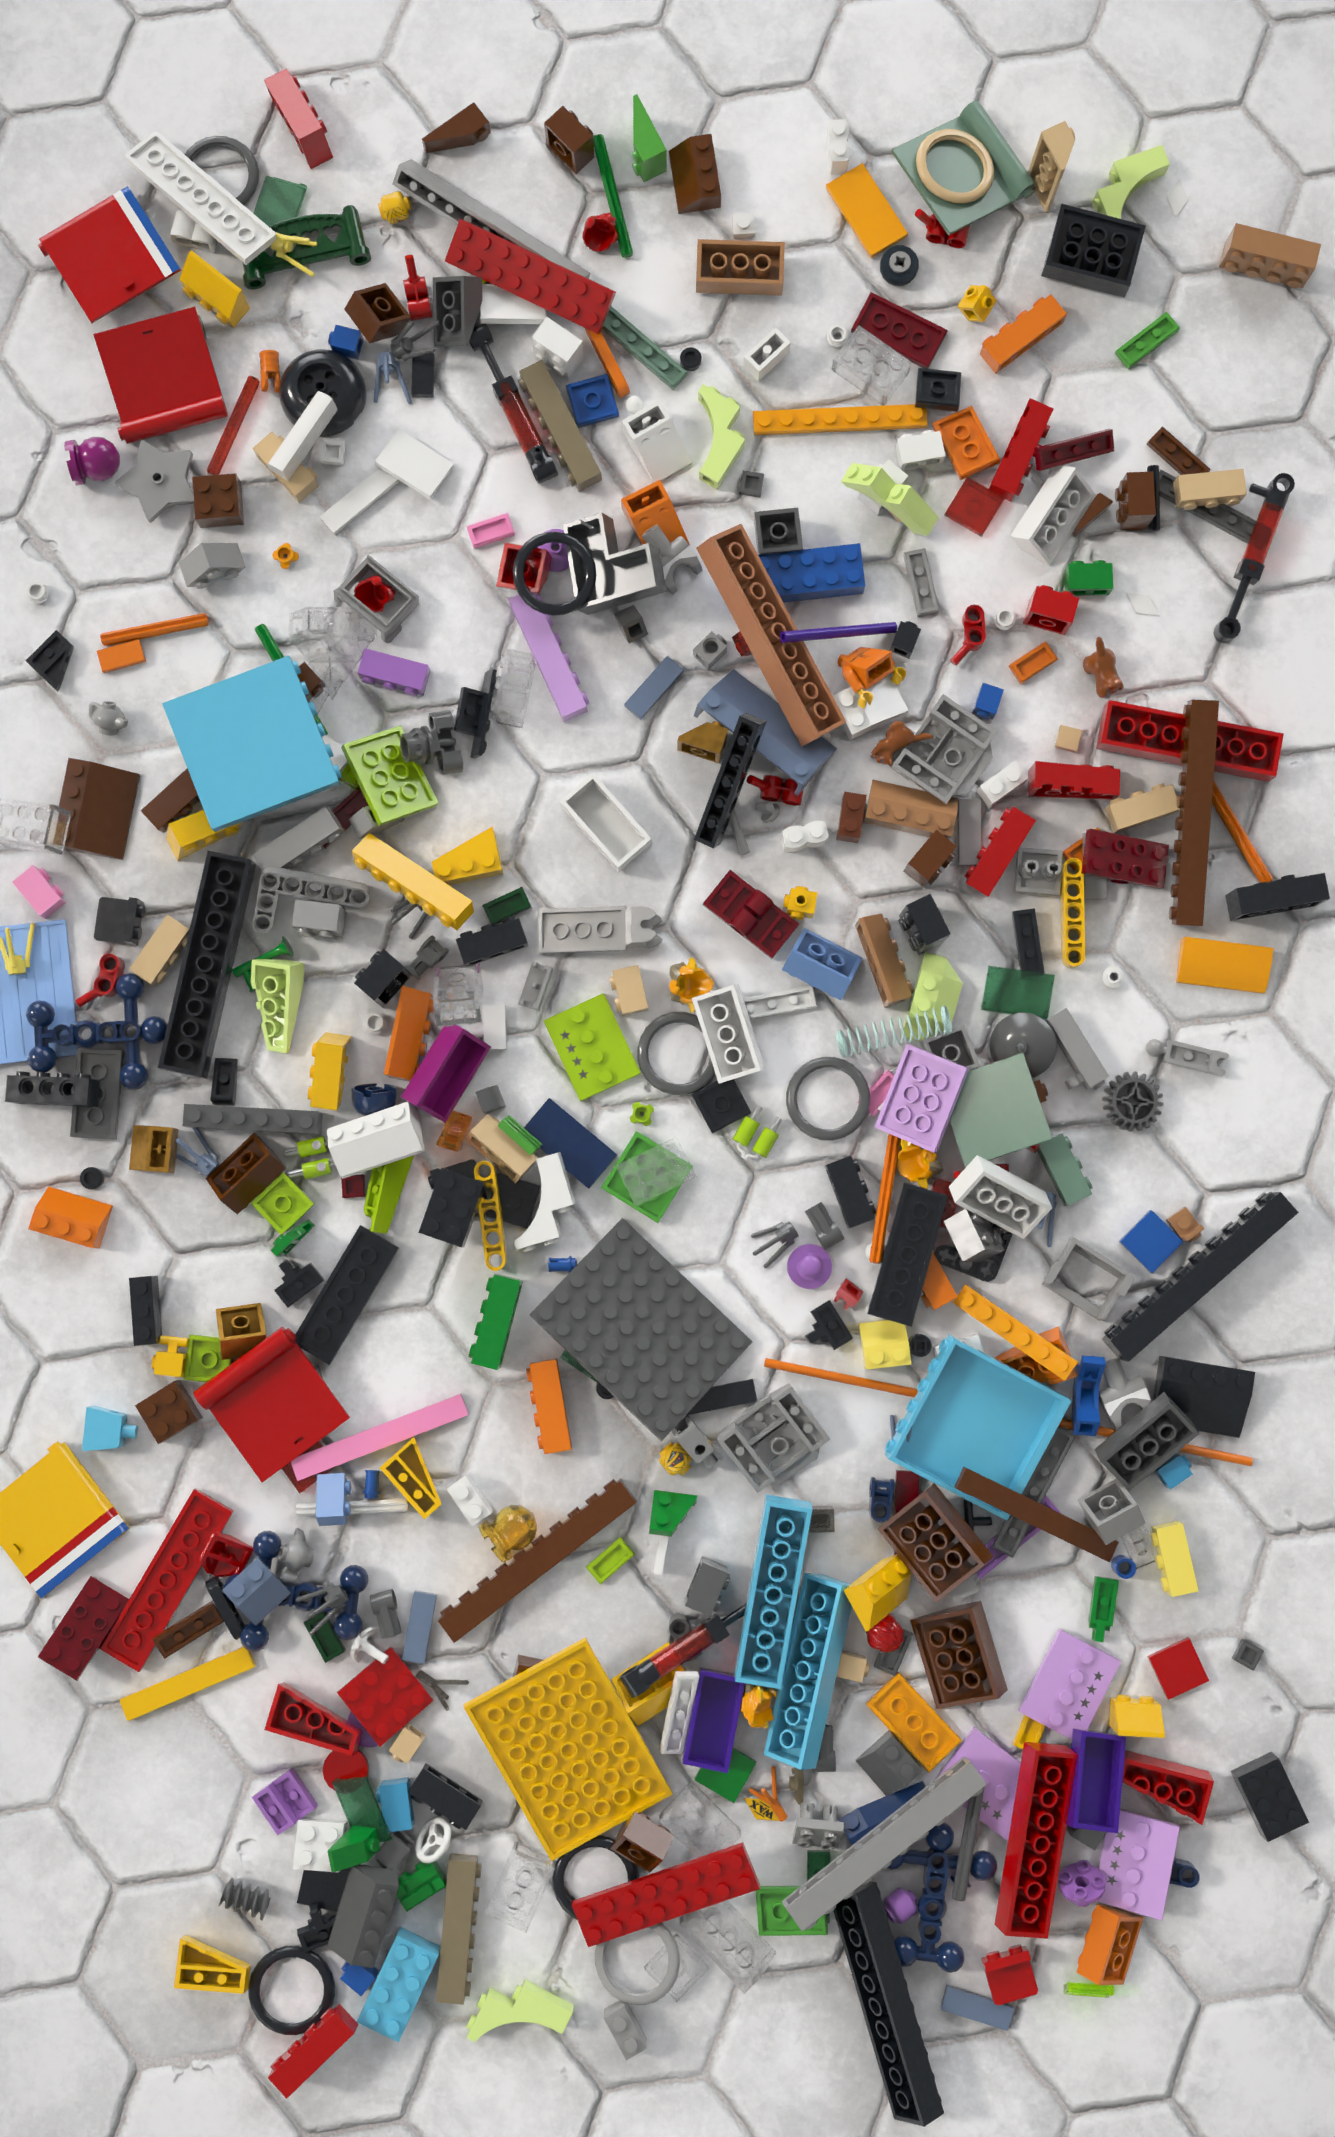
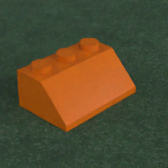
(71, 1217)
(1109, 1945)

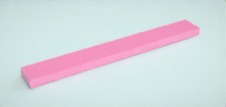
(379, 1437)

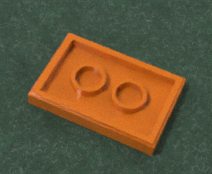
(966, 443)

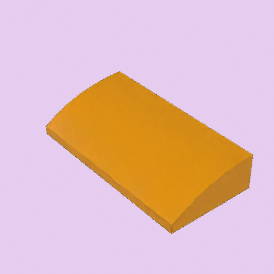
(1224, 964)

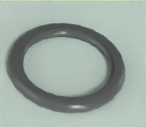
(246, 154)
(644, 1064)
(828, 1134)

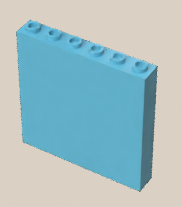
(252, 743)
(976, 1417)

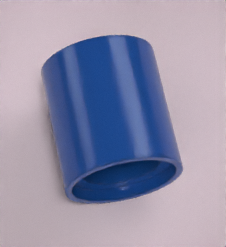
(1131, 1568)

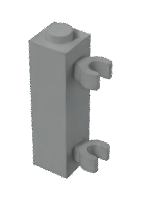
(1077, 1051)

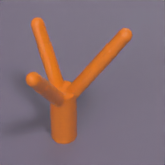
(773, 1802)

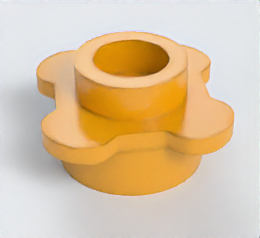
(281, 551)

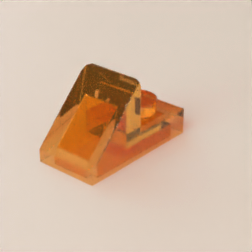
(454, 1131)

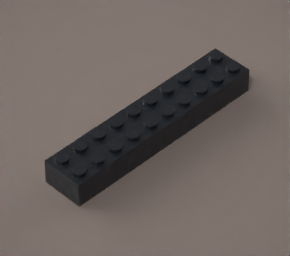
(207, 964)
(1199, 1275)
(887, 2007)

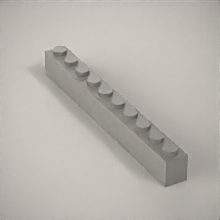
(457, 205)
(884, 1843)

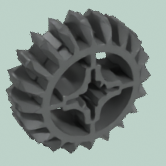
(1152, 1102)

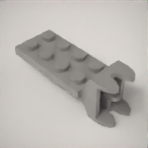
(596, 929)

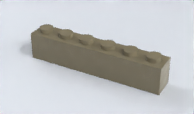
(560, 426)
(457, 1928)

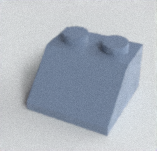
(256, 1591)

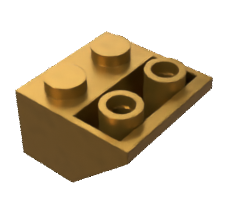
(153, 1148)

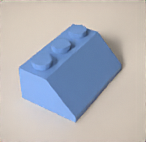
(822, 964)

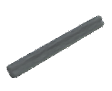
(967, 1847)

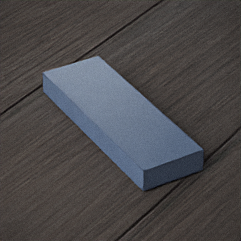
(653, 687)
(419, 1627)
(976, 2007)

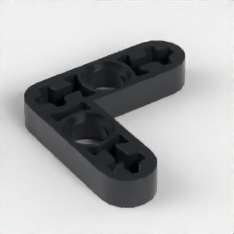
(975, 1269)

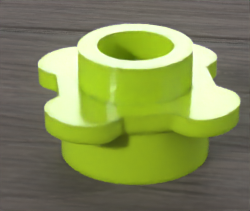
(645, 1119)

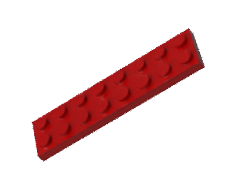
(530, 276)
(166, 1580)
(666, 1894)

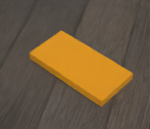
(866, 210)
(913, 1722)

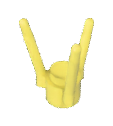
(285, 244)
(15, 963)

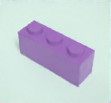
(393, 672)

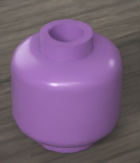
(900, 1905)

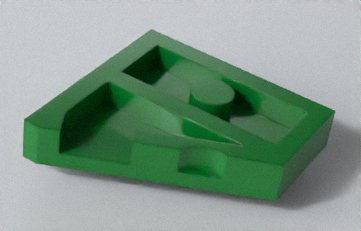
(286, 1243)
(669, 1511)

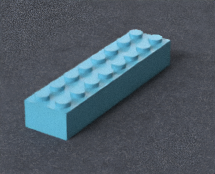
(773, 1591)
(809, 1672)

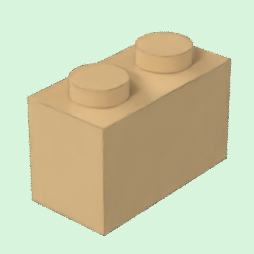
(630, 990)

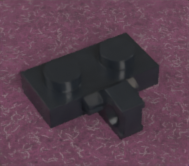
(297, 1282)
(828, 1326)
(317, 1931)

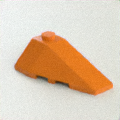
(1022, 1362)

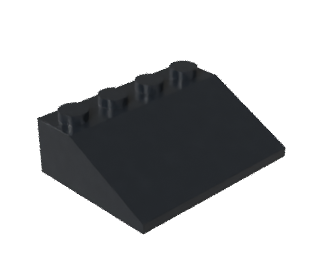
(1093, 250)
(1207, 1394)

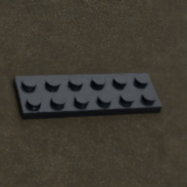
(907, 1254)
(345, 1294)

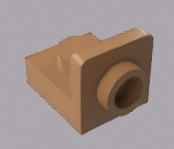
(1185, 1225)

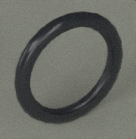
(532, 601)
(562, 1862)
(255, 1981)

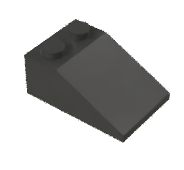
(456, 307)

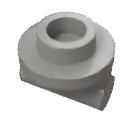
(768, 810)

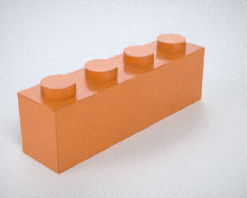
(1023, 333)
(936, 1287)
(550, 1406)

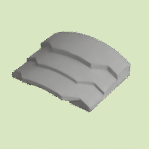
(953, 757)
(773, 1438)

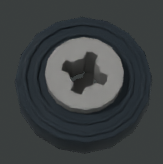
(897, 273)

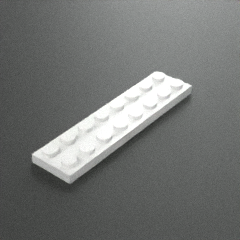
(200, 197)

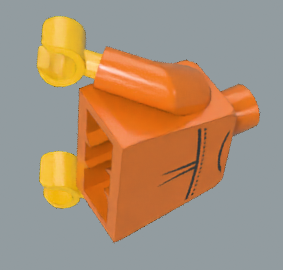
(866, 668)

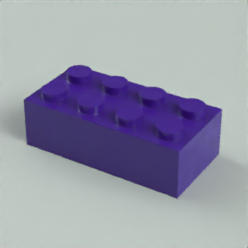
(713, 1721)
(1097, 1781)

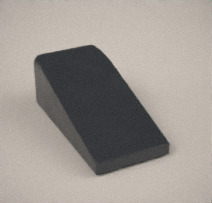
(224, 1082)

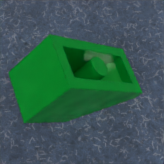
(353, 1848)

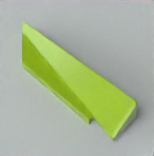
(384, 1193)

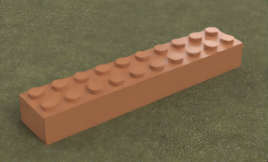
(761, 620)

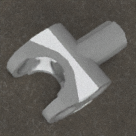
(672, 555)
(1121, 1392)

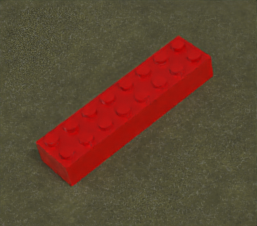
(1158, 733)
(1036, 1840)

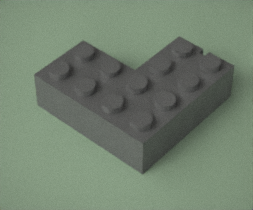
(620, 575)

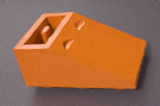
(652, 507)

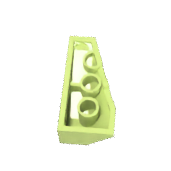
(278, 993)

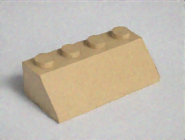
(1050, 161)

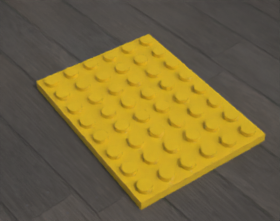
(568, 1749)

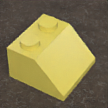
(884, 1344)

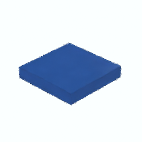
(592, 400)
(1150, 1241)

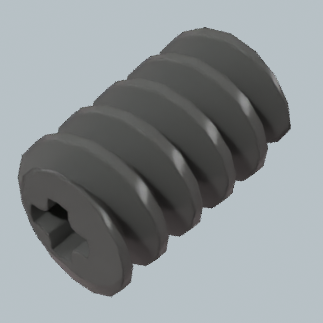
(245, 1898)

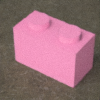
(39, 892)

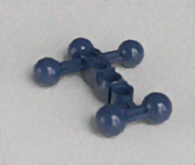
(133, 1074)
(346, 1624)
(983, 1867)

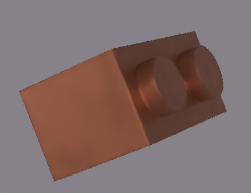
(851, 817)

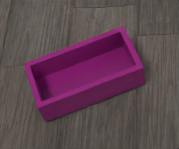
(446, 1071)

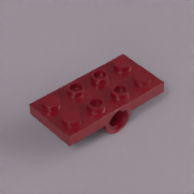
(1125, 859)
(750, 914)
(83, 1628)

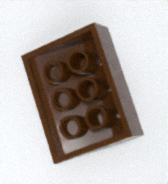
(100, 807)
(935, 1543)
(959, 1655)

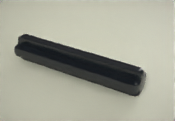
(1155, 523)

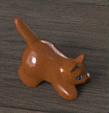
(1102, 666)
(897, 737)

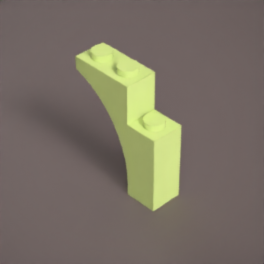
(1127, 176)
(726, 443)
(897, 498)
(529, 2005)

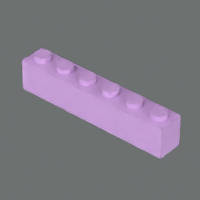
(550, 659)

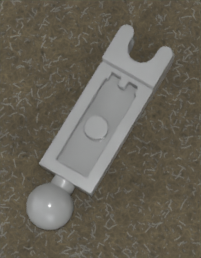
(1188, 1056)

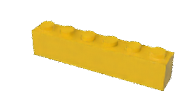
(413, 882)

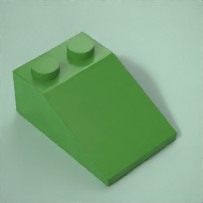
(649, 150)

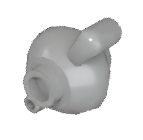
(107, 717)
(294, 1557)

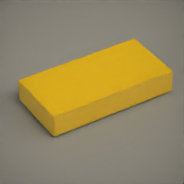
(1028, 1731)

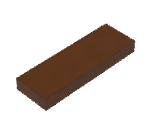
(1176, 453)
(188, 1629)

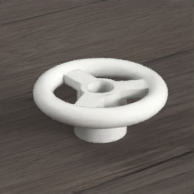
(436, 1841)

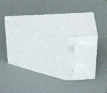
(885, 706)

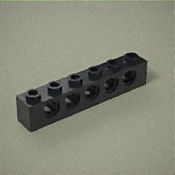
(730, 780)

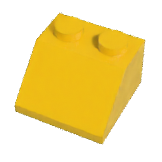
(1136, 1716)

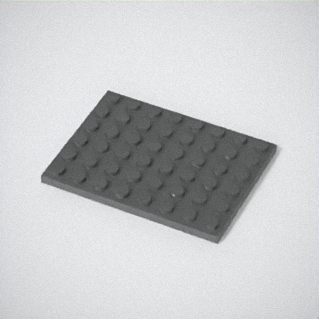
(641, 1329)

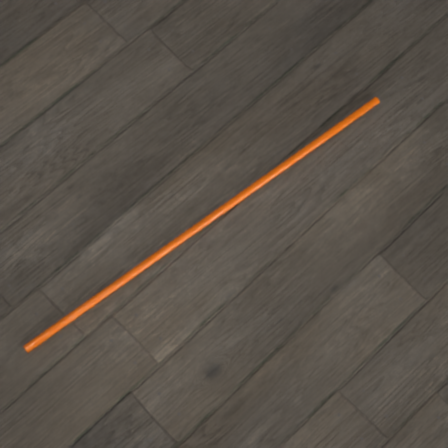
(912, 1392)

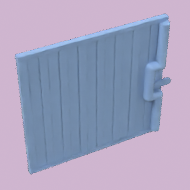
(45, 980)

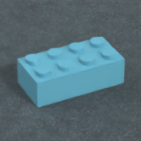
(399, 1984)

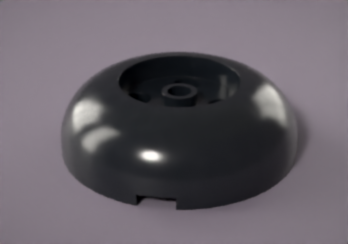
(318, 366)

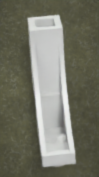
(555, 1195)

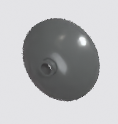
(1030, 1031)

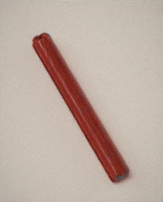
(233, 425)

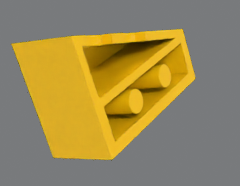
(194, 834)
(470, 861)
(328, 1071)
(410, 1476)
(209, 1968)

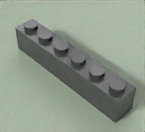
(252, 1119)

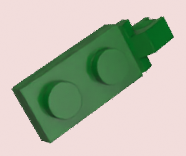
(1102, 1606)

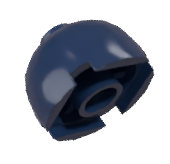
(371, 1099)

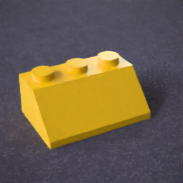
(213, 290)
(879, 1590)
(653, 1699)

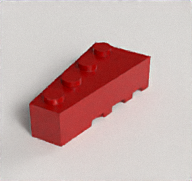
(312, 2050)

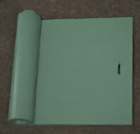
(961, 170)

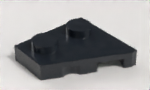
(52, 659)

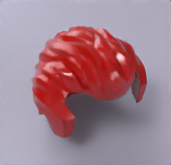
(600, 232)
(374, 593)
(886, 1635)

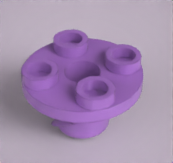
(809, 1266)
(1081, 1883)

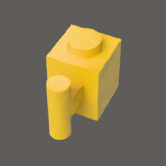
(170, 1361)

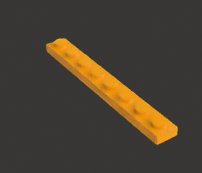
(839, 419)

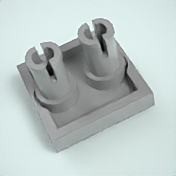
(1038, 871)
(815, 1832)

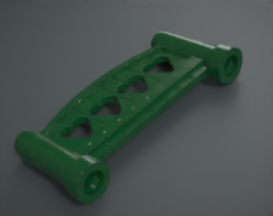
(348, 242)

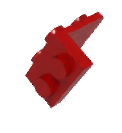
(1009, 1974)

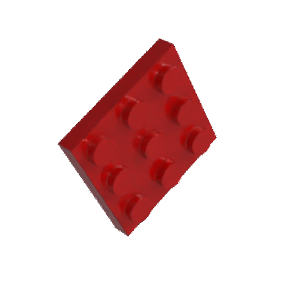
(385, 1697)

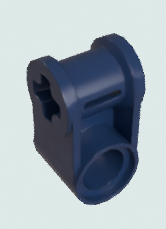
(881, 1497)
(1179, 1867)

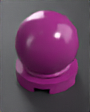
(93, 459)

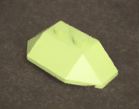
(935, 987)

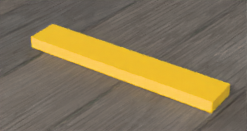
(187, 1683)

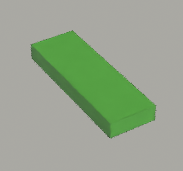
(1147, 340)

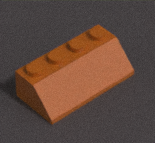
(409, 1033)

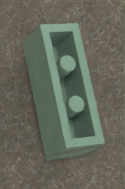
(1064, 1170)

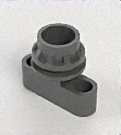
(422, 745)

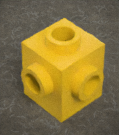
(977, 303)
(807, 901)

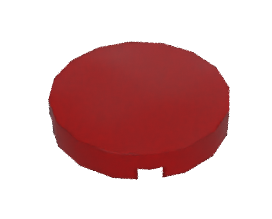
(344, 1766)

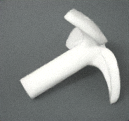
(362, 1644)

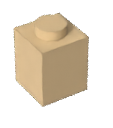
(853, 1666)
(406, 1743)

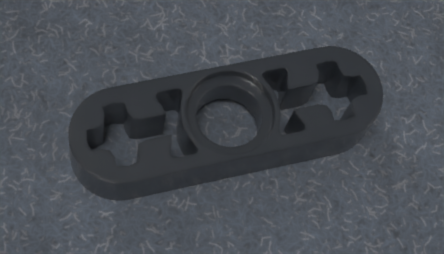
(225, 1607)

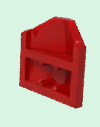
(225, 1555)

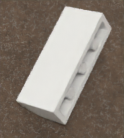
(303, 435)

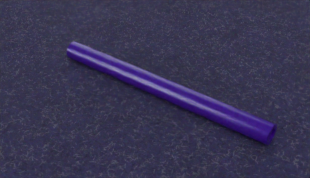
(838, 632)

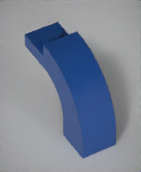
(1086, 1395)

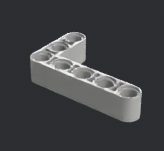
(303, 890)

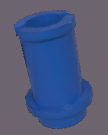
(562, 1264)
(372, 1484)

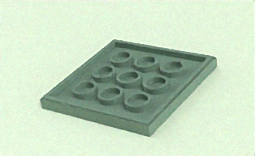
(998, 1111)

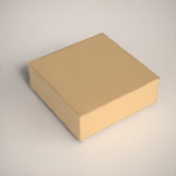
(1068, 738)

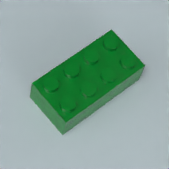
(496, 1322)

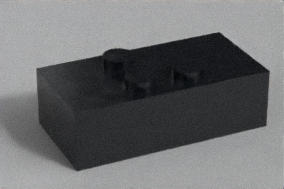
(1277, 896)

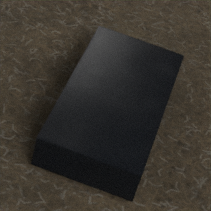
(423, 376)

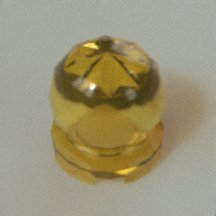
(511, 1530)

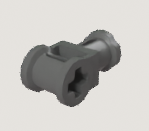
(427, 957)

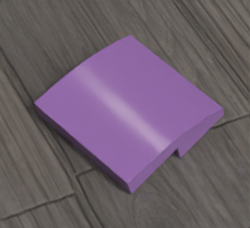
(285, 1801)

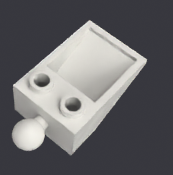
(656, 444)

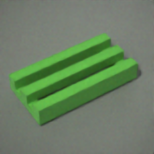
(519, 1135)

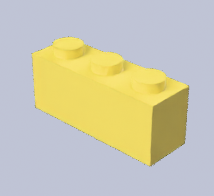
(1174, 1559)

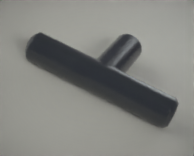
(974, 1521)

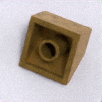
(704, 741)
(240, 1329)

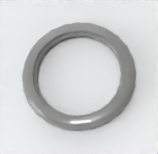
(650, 1996)

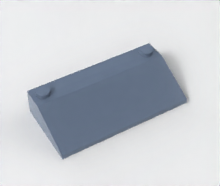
(778, 743)

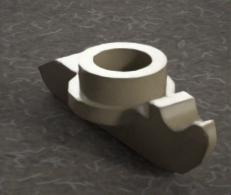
(796, 1784)

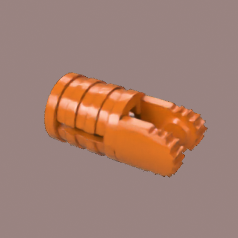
(269, 369)

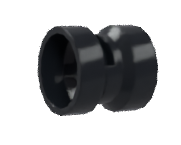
(916, 1343)

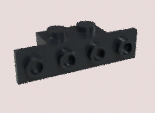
(474, 712)

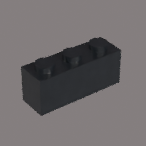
(492, 941)
(850, 1191)
(145, 1310)
(445, 1797)

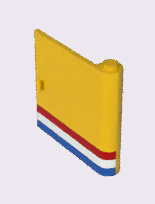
(56, 1519)

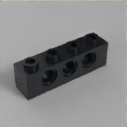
(19, 1089)

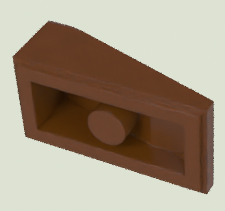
(1096, 509)

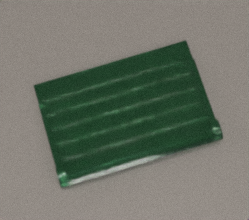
(279, 200)
(1017, 991)
(361, 1805)

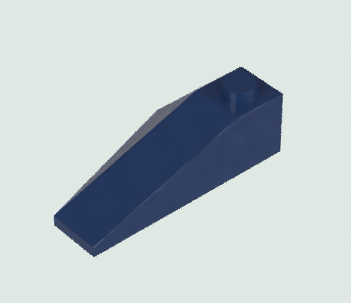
(868, 1816)

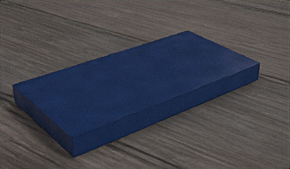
(581, 1150)

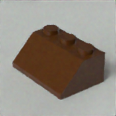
(695, 174)
(245, 1173)

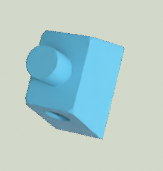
(106, 1429)

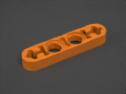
(609, 363)

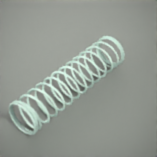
(842, 1044)

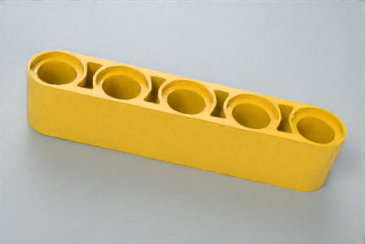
(1068, 923)
(497, 1225)

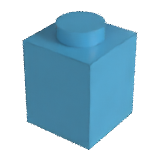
(1174, 1471)

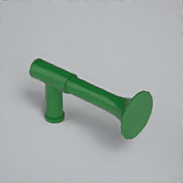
(245, 968)

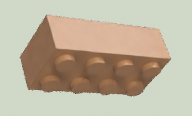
(1269, 256)
(740, 267)

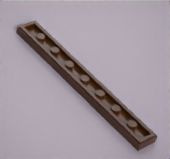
(1034, 1513)

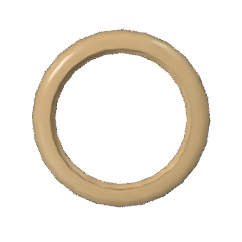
(974, 144)

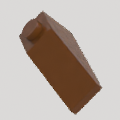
(459, 131)

